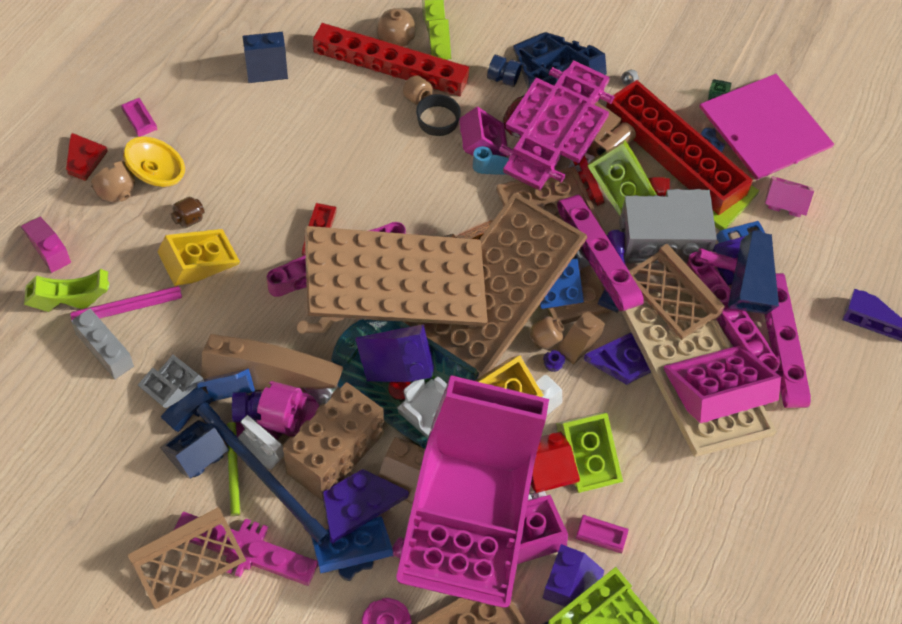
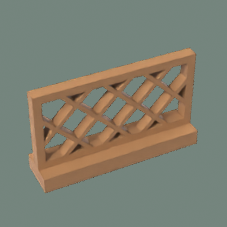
(689, 284)
(172, 541)

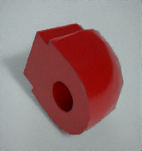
(660, 185)

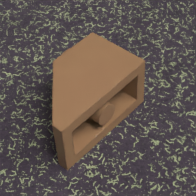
(581, 337)

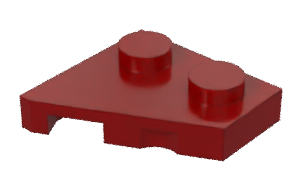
(83, 156)

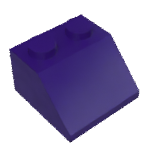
(571, 576)

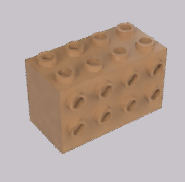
(333, 440)

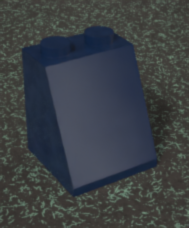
(265, 57)

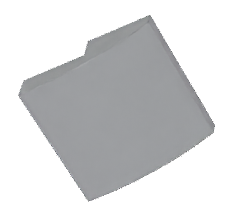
(170, 382)

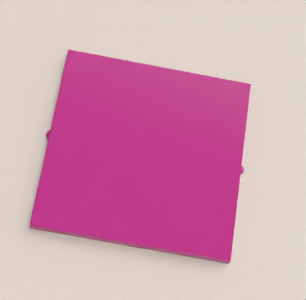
(766, 126)

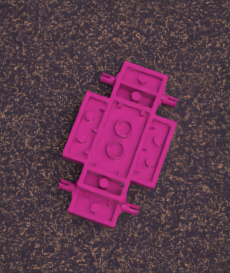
(556, 123)

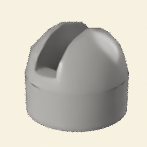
(625, 76)

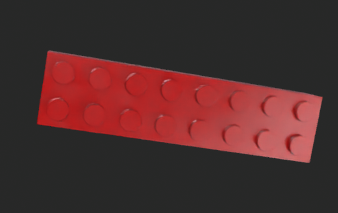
(680, 147)

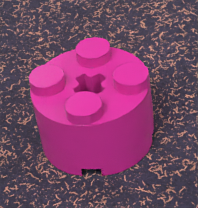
(281, 408)

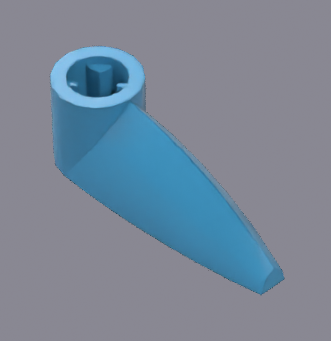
(487, 163)

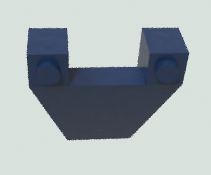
(549, 51)

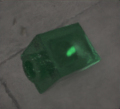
(718, 88)

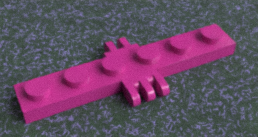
(256, 551)

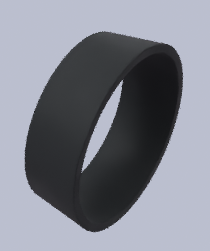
(441, 101)

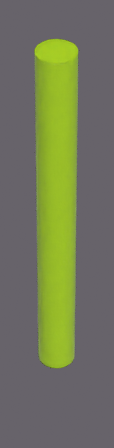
(233, 476)

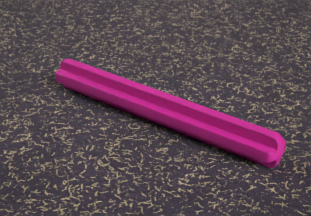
(133, 303)

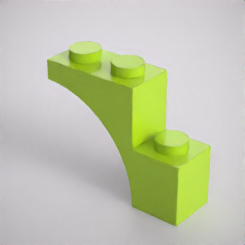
(437, 28)
(78, 292)

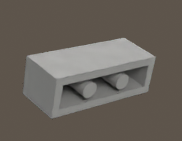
(102, 343)

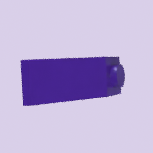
(872, 314)

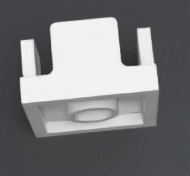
(422, 403)

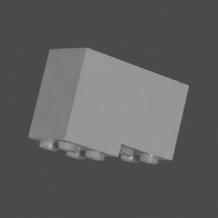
(678, 219)

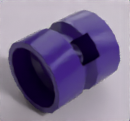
(245, 405)

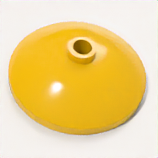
(154, 161)

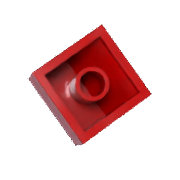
(554, 464)

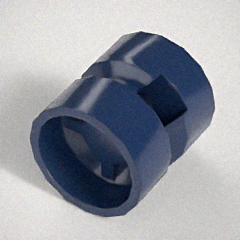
(504, 70)

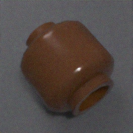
(187, 212)

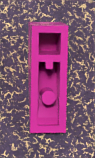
(47, 244)

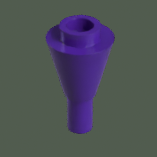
(618, 241)

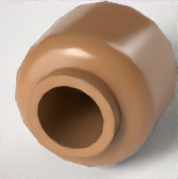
(416, 89)
(547, 332)

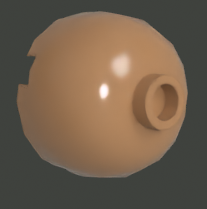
(396, 27)
(114, 183)

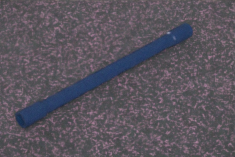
(310, 524)

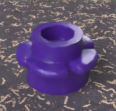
(553, 366)

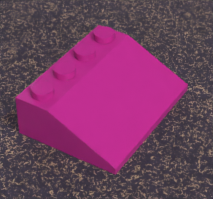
(723, 383)

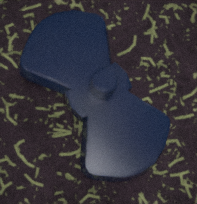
(710, 135)
(349, 572)

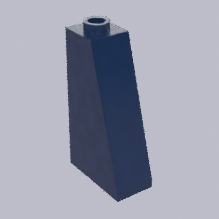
(755, 275)

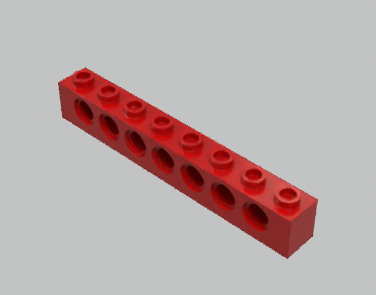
(390, 58)

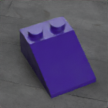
(396, 355)

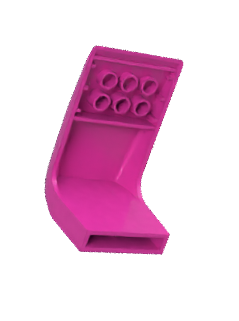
(473, 492)

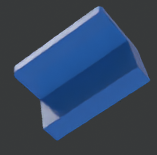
(224, 385)

